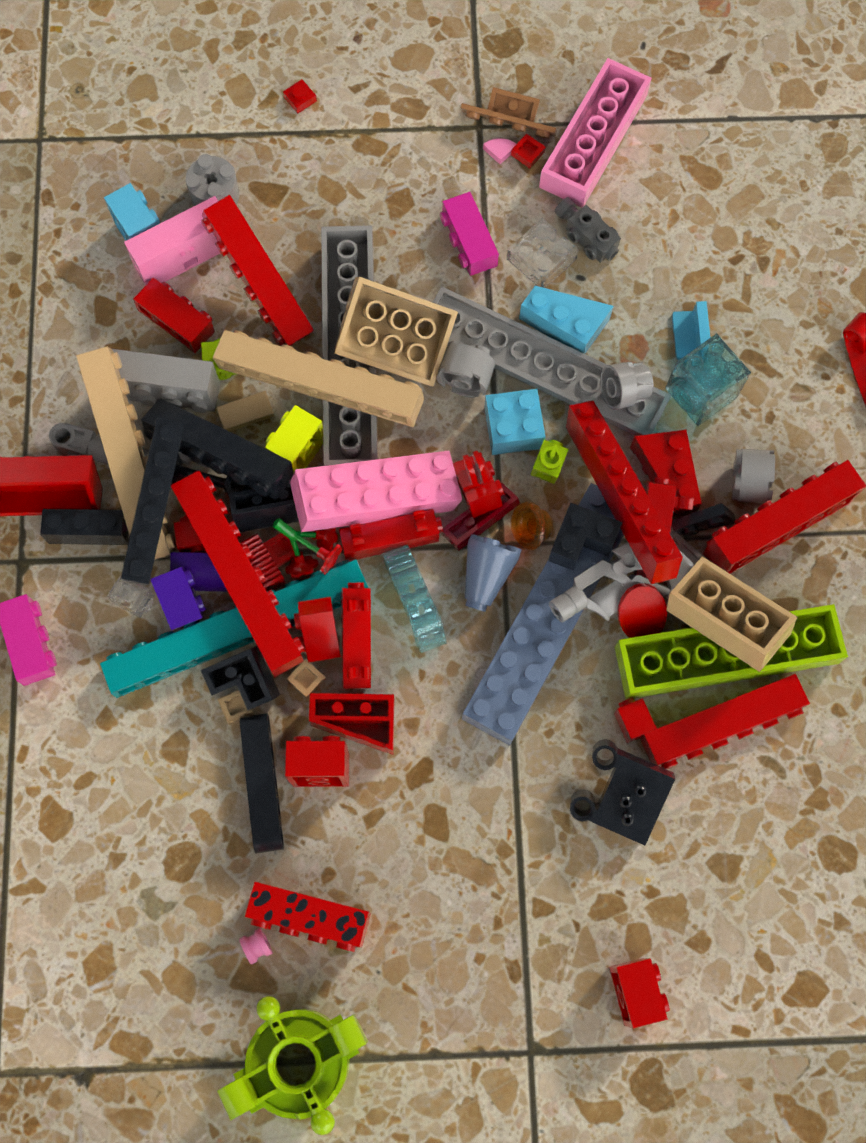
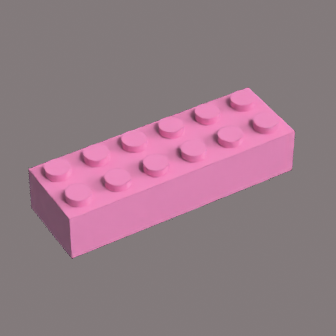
(595, 132)
(374, 490)

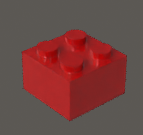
(639, 992)

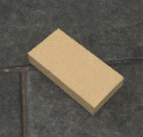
(245, 411)

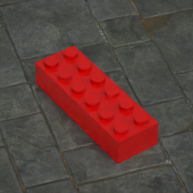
(784, 518)

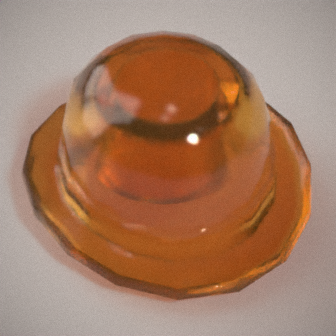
(531, 525)

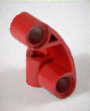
(855, 342)

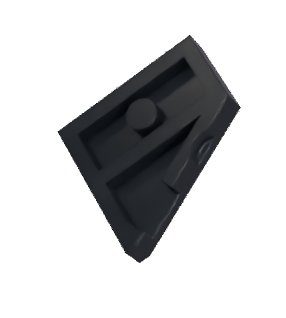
(704, 519)

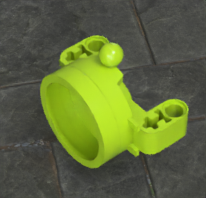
(261, 1085)

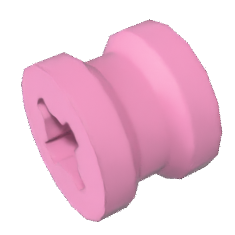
(255, 946)

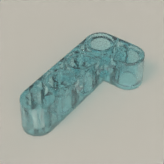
(415, 598)

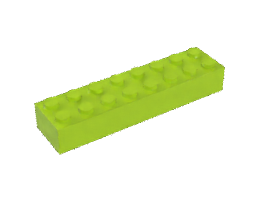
(691, 660)

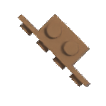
(511, 109)

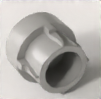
(625, 384)

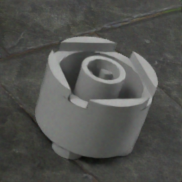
(210, 178)
(466, 369)
(753, 475)

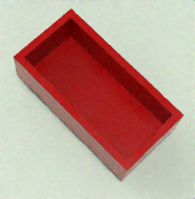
(48, 483)

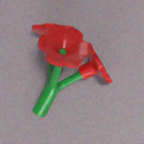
(303, 564)

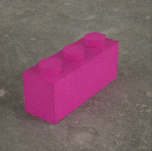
(469, 234)
(26, 640)

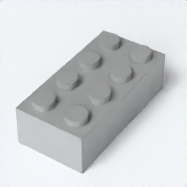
(173, 379)

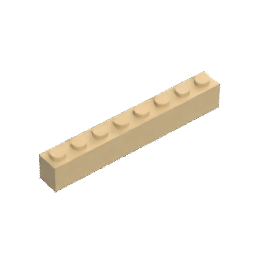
(319, 377)
(118, 433)

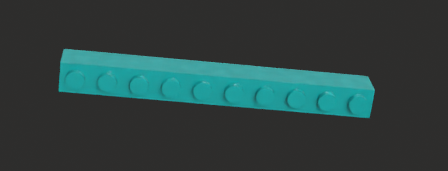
(216, 636)

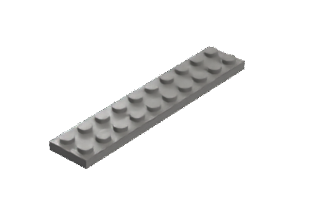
(545, 363)

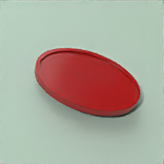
(642, 611)

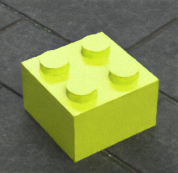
(297, 438)

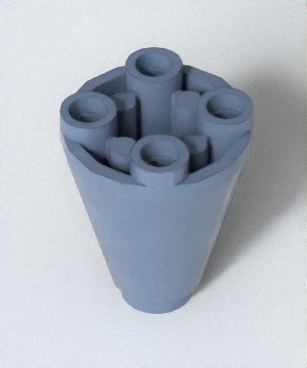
(487, 570)

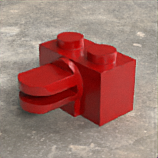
(477, 484)

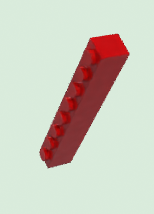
(623, 493)
(238, 574)

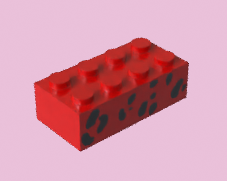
(307, 914)

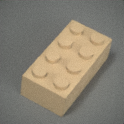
(731, 613)

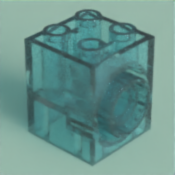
(707, 379)

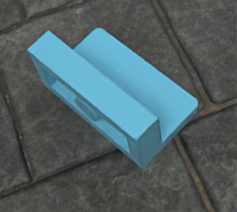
(690, 329)

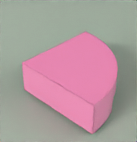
(499, 149)

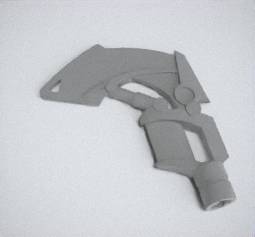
(607, 599)

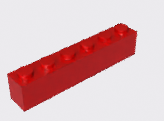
(256, 271)
(725, 721)

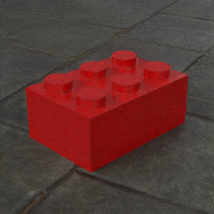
(317, 762)

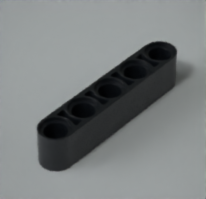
(261, 783)

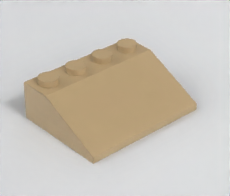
(394, 331)

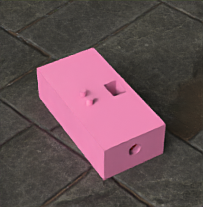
(173, 245)

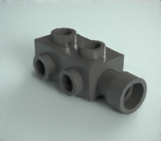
(589, 230)

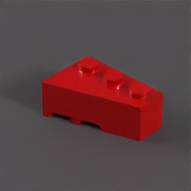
(669, 457)
(356, 717)

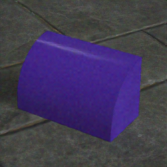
(202, 569)

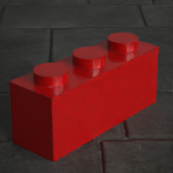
(174, 314)

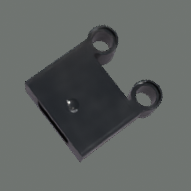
(631, 796)

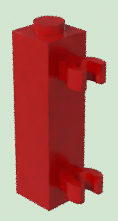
(664, 500)
(388, 534)
(356, 636)

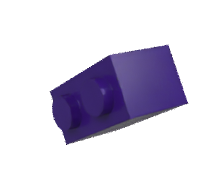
(177, 597)

